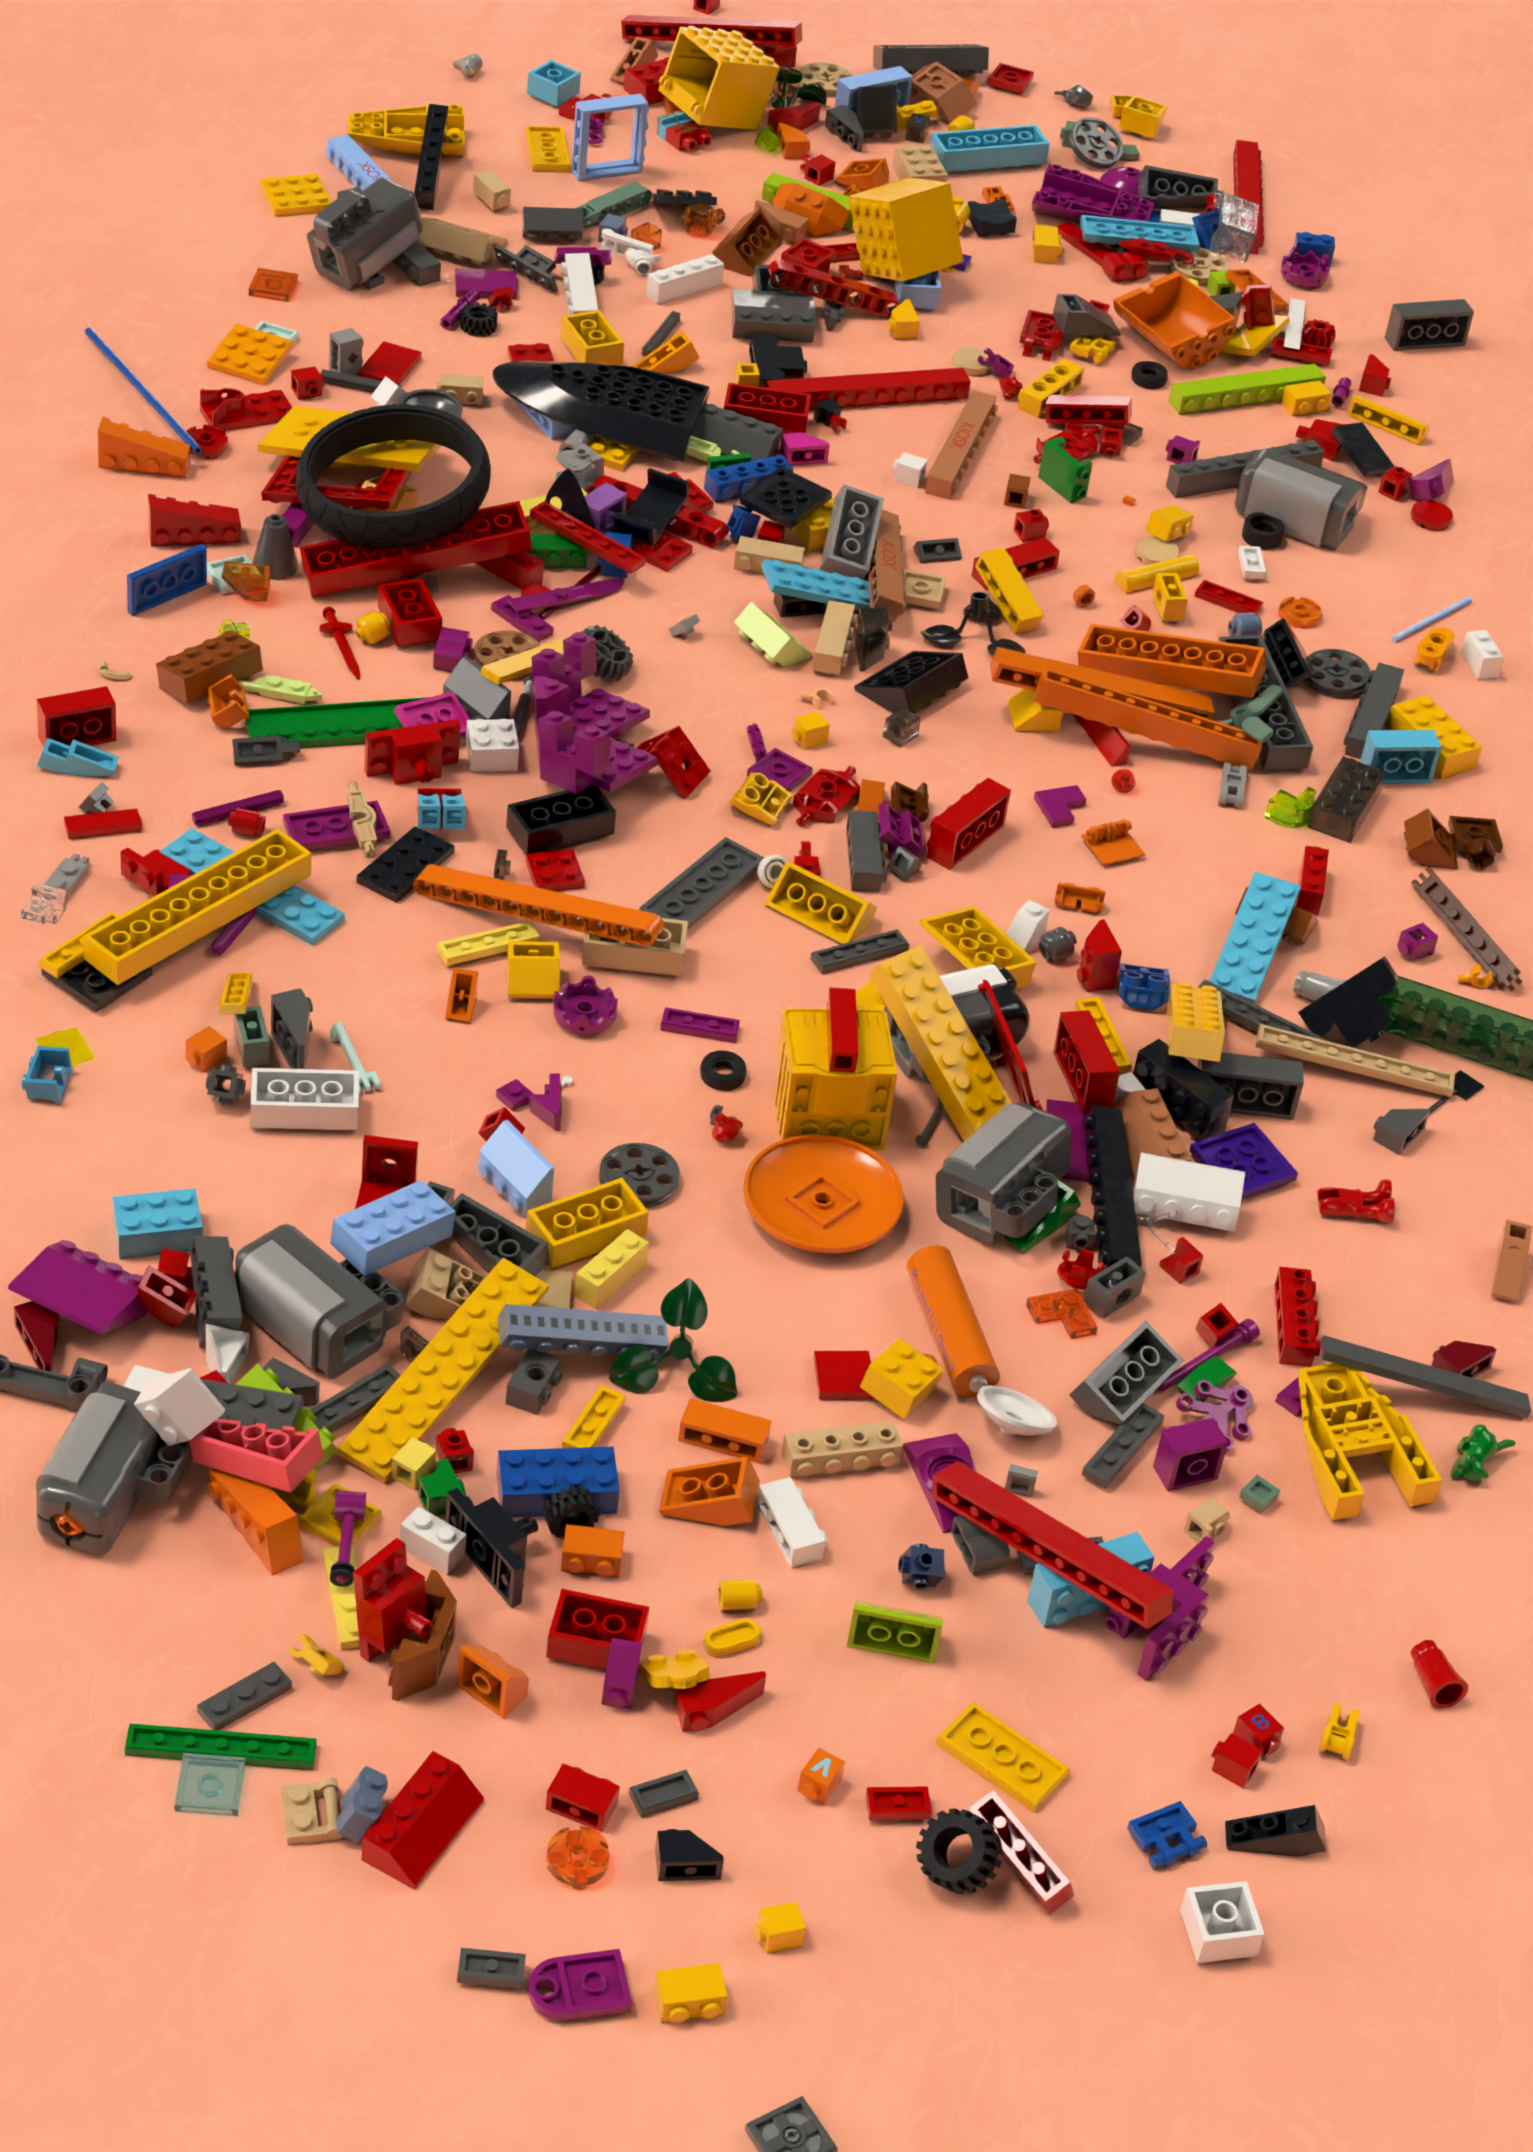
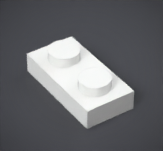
(1251, 562)

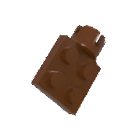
(1476, 838)

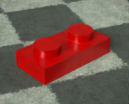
(898, 1803)

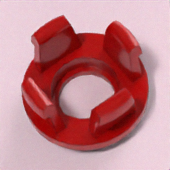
(1078, 1272)

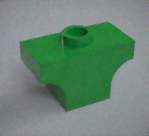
(435, 1486)

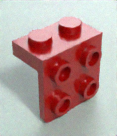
(151, 870)

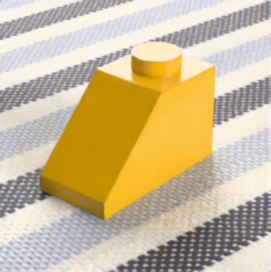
(904, 321)

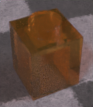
(648, 233)

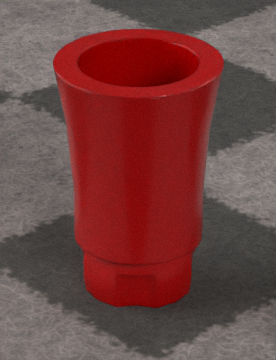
(1439, 1677)

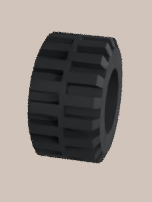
(936, 1843)

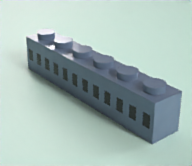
(579, 1330)

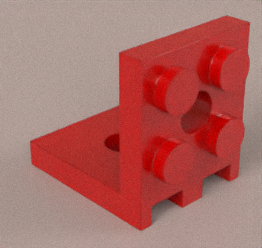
(673, 750)
(381, 1177)

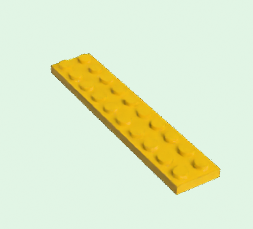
(439, 1371)

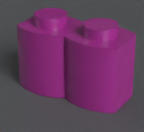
(451, 647)

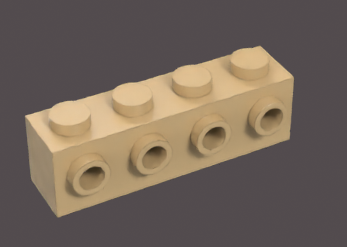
(835, 638)
(841, 1449)

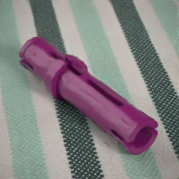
(453, 314)

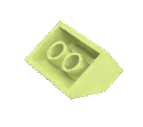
(770, 637)

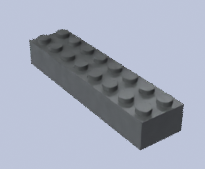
(1290, 743)

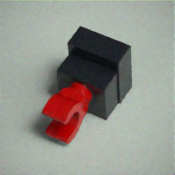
(829, 414)

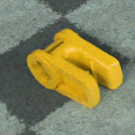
(1339, 1738)

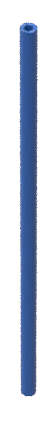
(170, 420)

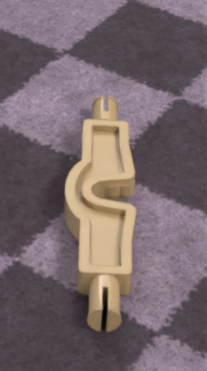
(364, 819)

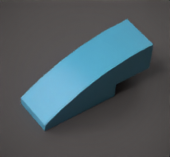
(76, 759)

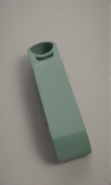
(616, 203)

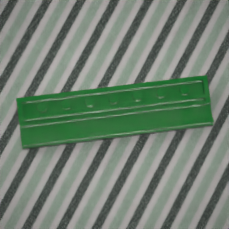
(325, 723)

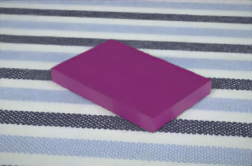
(484, 281)

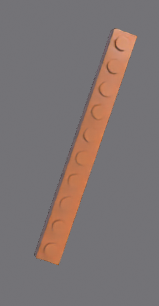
(1025, 670)
(1146, 718)

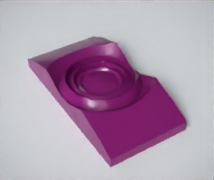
(930, 1457)

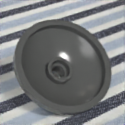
(435, 399)

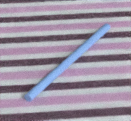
(1431, 619)

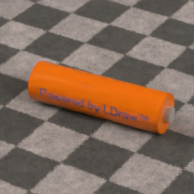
(952, 1320)

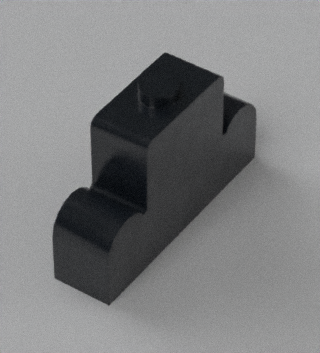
(776, 361)
(1355, 1005)

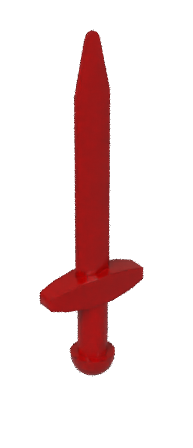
(338, 630)

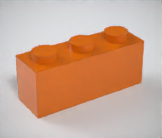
(724, 1430)

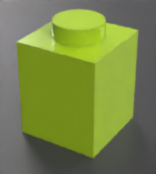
(1219, 284)

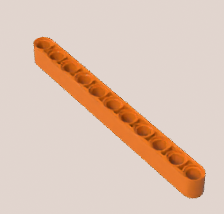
(539, 905)

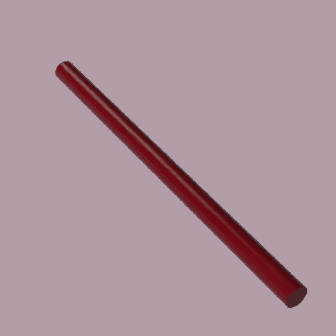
(584, 580)

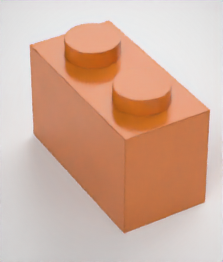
(592, 1550)

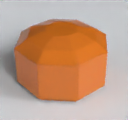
(1084, 595)

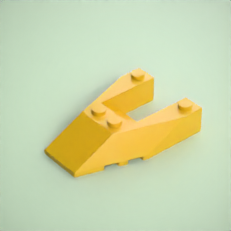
(1349, 1420)

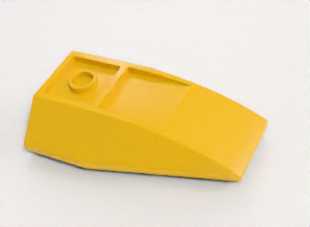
(403, 129)

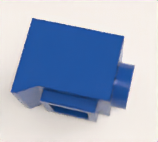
(742, 522)

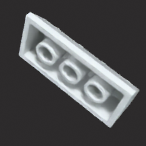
(1197, 1191)

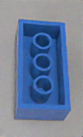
(533, 1475)

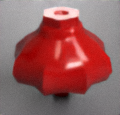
(1010, 387)
(726, 1128)

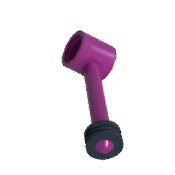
(349, 1508)

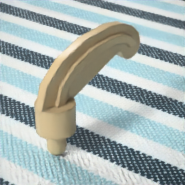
(103, 669)

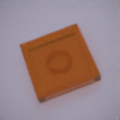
(273, 284)

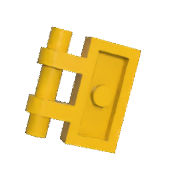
(1095, 346)

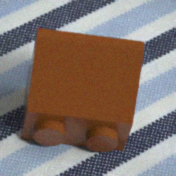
(1429, 841)

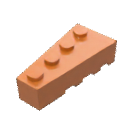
(140, 451)
(260, 1517)

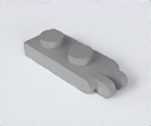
(69, 873)

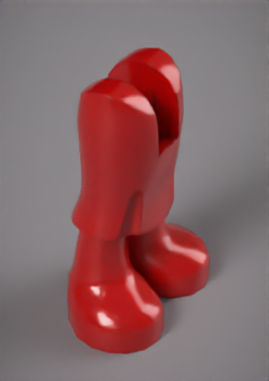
(1355, 1203)

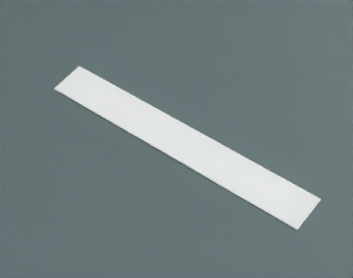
(1294, 328)

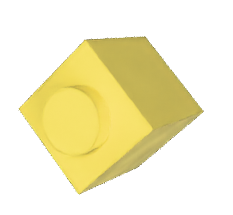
(413, 1461)

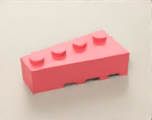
(258, 1453)

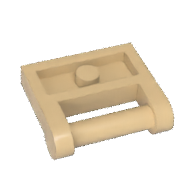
(301, 1813)

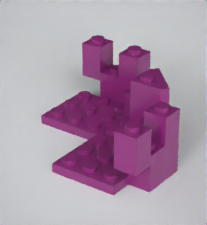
(579, 730)

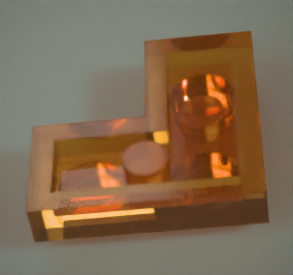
(1063, 1306)

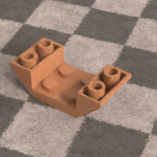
(945, 89)

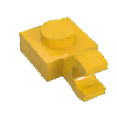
(321, 1659)

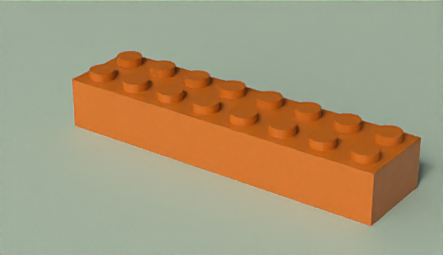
(1174, 660)

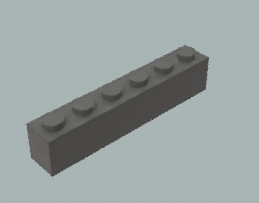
(1373, 707)

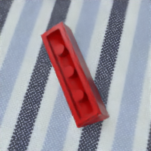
(1107, 740)

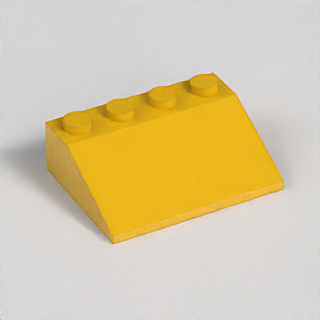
(980, 942)

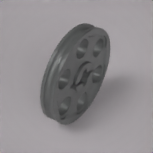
(1091, 138)
(1338, 673)
(649, 1173)

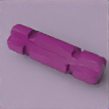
(756, 741)

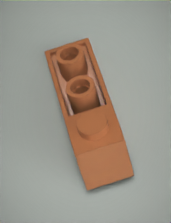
(1511, 1260)

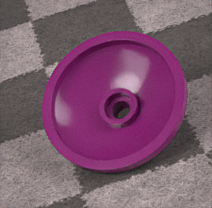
(1123, 178)

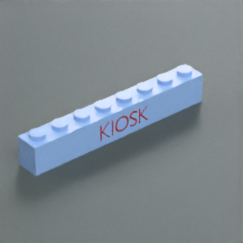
(353, 161)

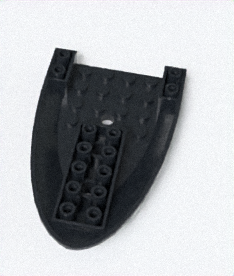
(610, 401)

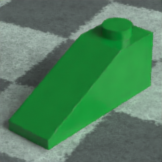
(1056, 1218)

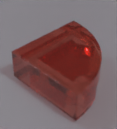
(850, 274)

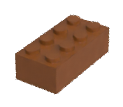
(199, 667)

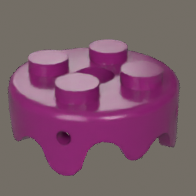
(1305, 269)
(585, 997)

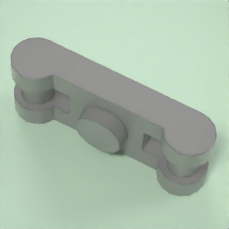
(1232, 783)

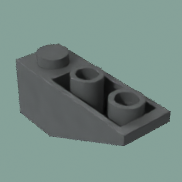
(845, 125)

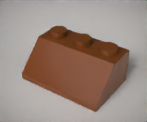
(1299, 924)

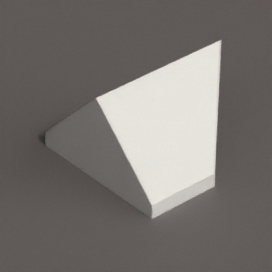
(225, 1350)

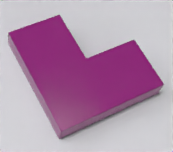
(1056, 804)

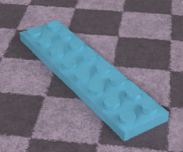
(290, 910)

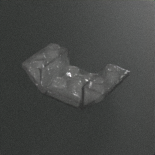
(1236, 226)

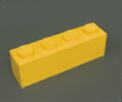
(1009, 590)

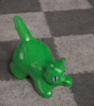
(1475, 1451)

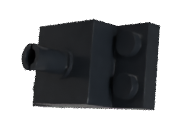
(493, 1542)

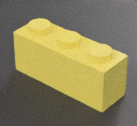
(611, 1269)

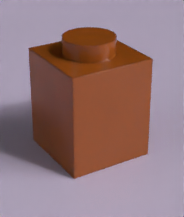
(1017, 491)

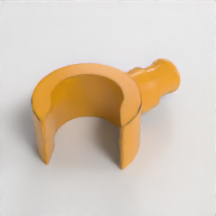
(1474, 980)

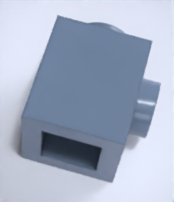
(615, 223)

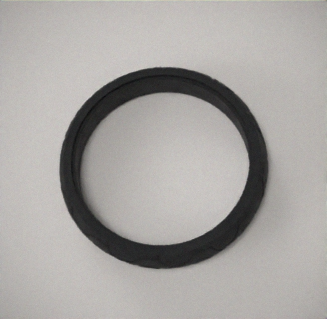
(397, 527)

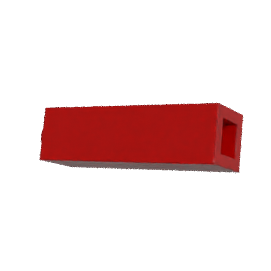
(842, 1030)

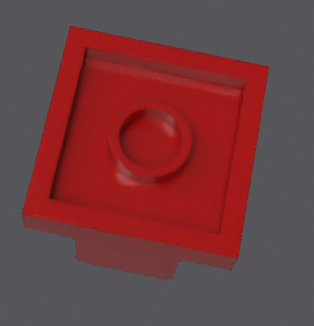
(809, 255)

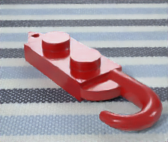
(1155, 250)

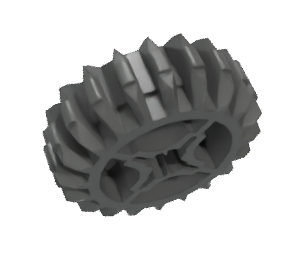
(612, 654)

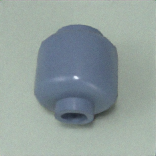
(1245, 625)

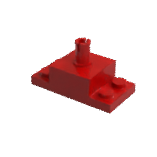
(412, 751)
(389, 1601)

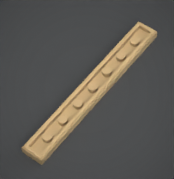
(1355, 1060)

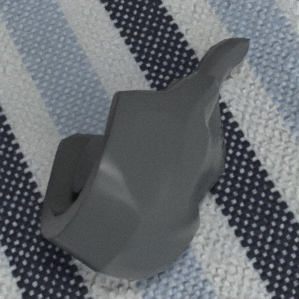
(1076, 96)

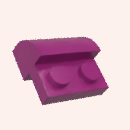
(901, 830)

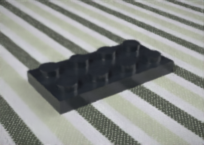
(401, 864)

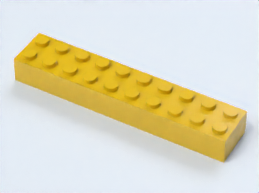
(196, 906)

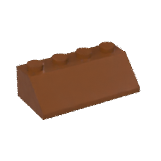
(748, 243)

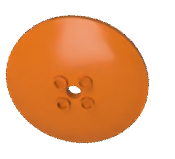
(804, 1169)

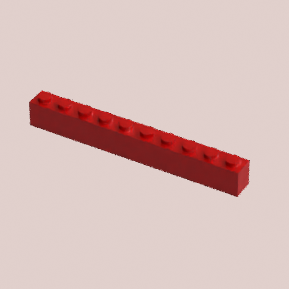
(758, 31)
(1248, 181)
(881, 387)
(1053, 1544)

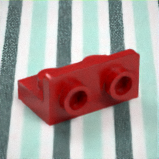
(1258, 305)

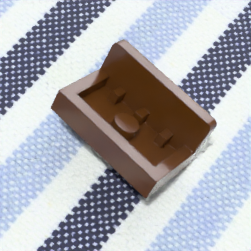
(905, 799)

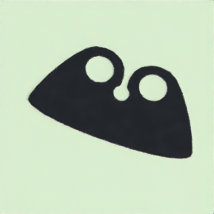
(572, 498)

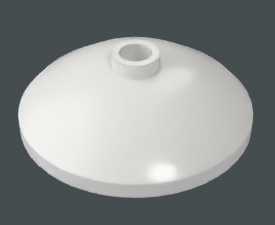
(1015, 1411)

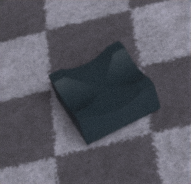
(992, 218)

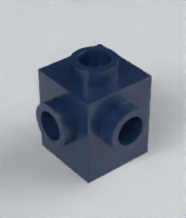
(922, 1566)

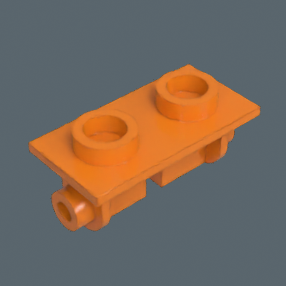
(1090, 897)

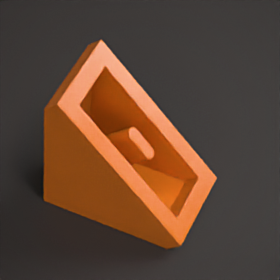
(870, 795)
(462, 995)

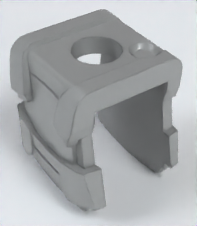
(580, 463)

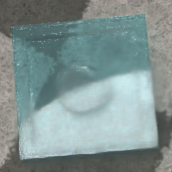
(210, 1784)

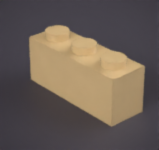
(752, 552)

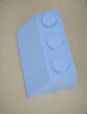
(516, 1169)

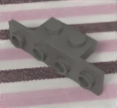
(530, 263)

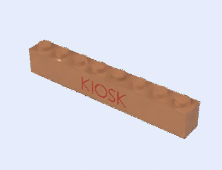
(961, 445)
(886, 567)

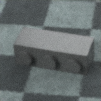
(552, 223)

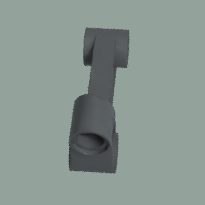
(51, 1386)

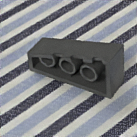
(1174, 188)
(215, 1285)

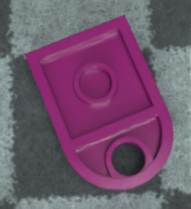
(582, 1986)

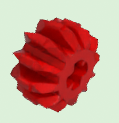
(1318, 333)

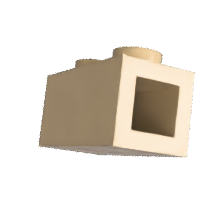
(492, 190)
(464, 387)

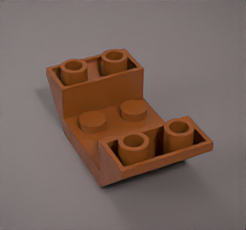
(420, 1664)

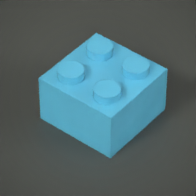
(553, 83)

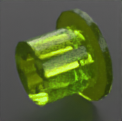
(767, 139)
(240, 628)

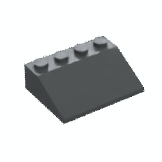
(774, 313)

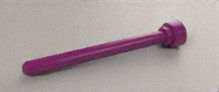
(1245, 1332)

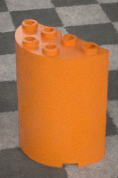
(1178, 320)

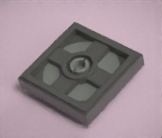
(790, 2130)

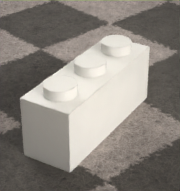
(791, 1522)

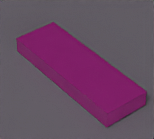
(700, 1025)

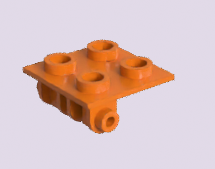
(1112, 842)

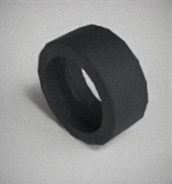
(1261, 539)

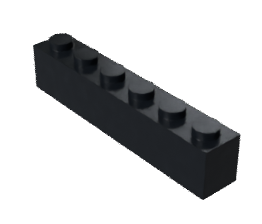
(431, 156)

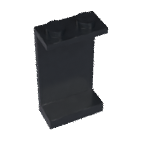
(653, 508)

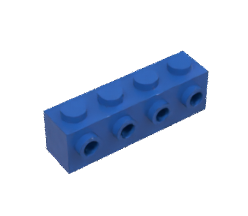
(737, 479)

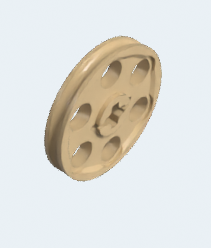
(825, 75)
(1201, 266)

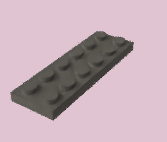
(704, 883)

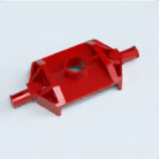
(1079, 441)
(818, 802)

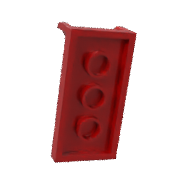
(242, 410)

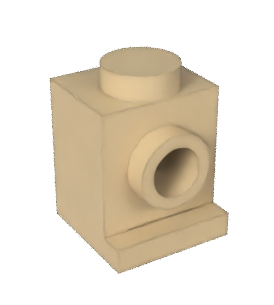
(1206, 1520)

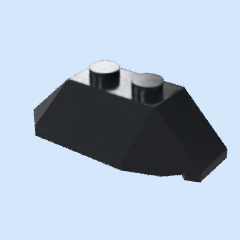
(1288, 654)

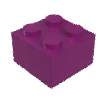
(1190, 1454)

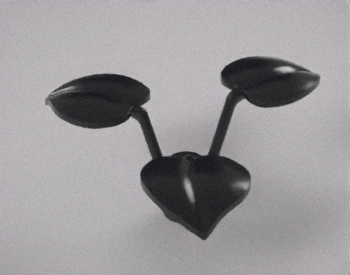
(979, 608)

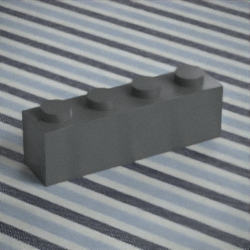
(865, 851)

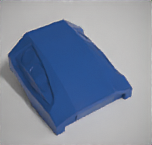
(1143, 986)

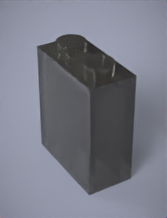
(877, 110)

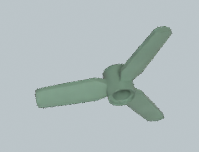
(1246, 717)

